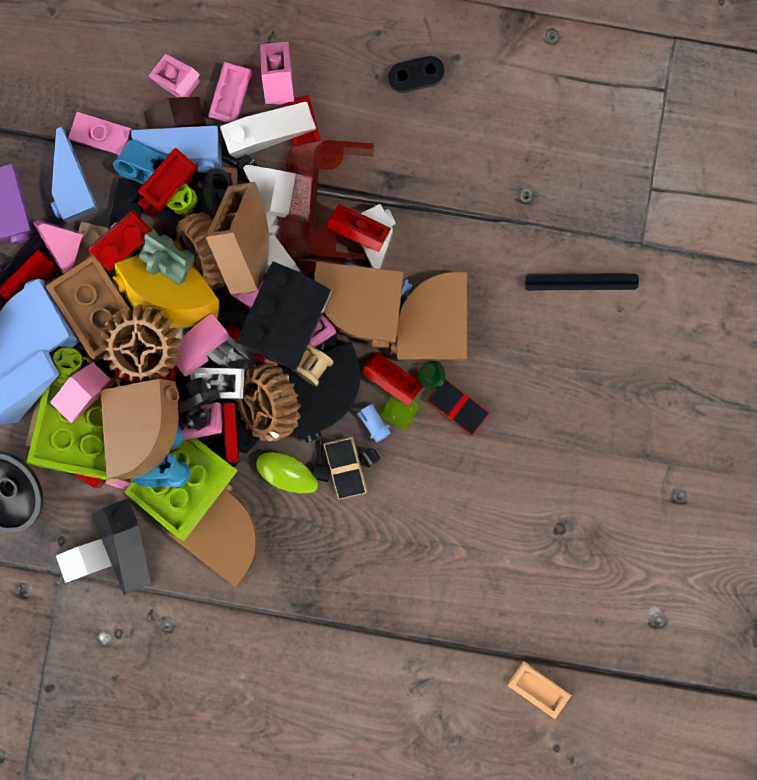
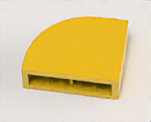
(183, 303)

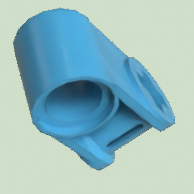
(138, 161)
(167, 474)

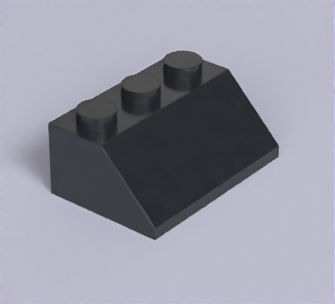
(284, 316)

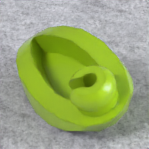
(286, 473)

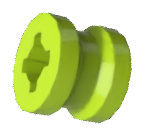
(185, 207)
(67, 362)

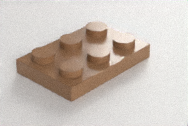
(87, 302)

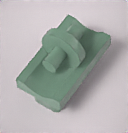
(165, 258)

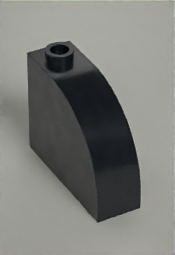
(331, 398)

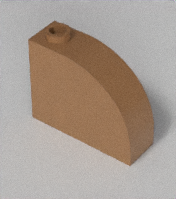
(240, 238)
(362, 301)
(434, 321)
(138, 426)
(224, 538)

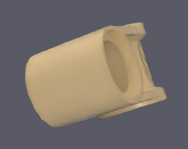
(313, 365)

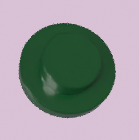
(432, 375)

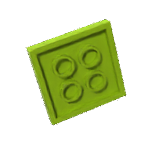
(68, 446)
(184, 506)

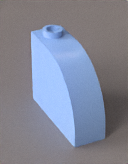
(30, 325)

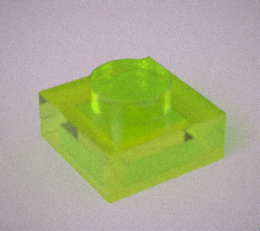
(399, 413)

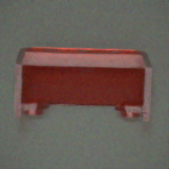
(298, 231)

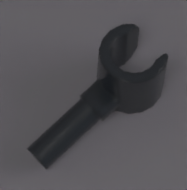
(246, 160)
(369, 457)
(321, 471)

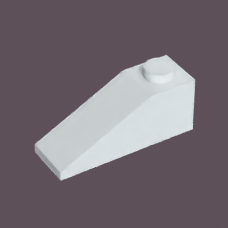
(267, 129)

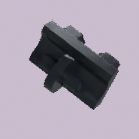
(191, 408)

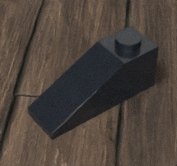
(123, 544)

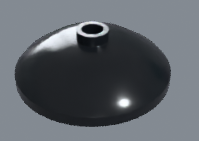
(21, 502)

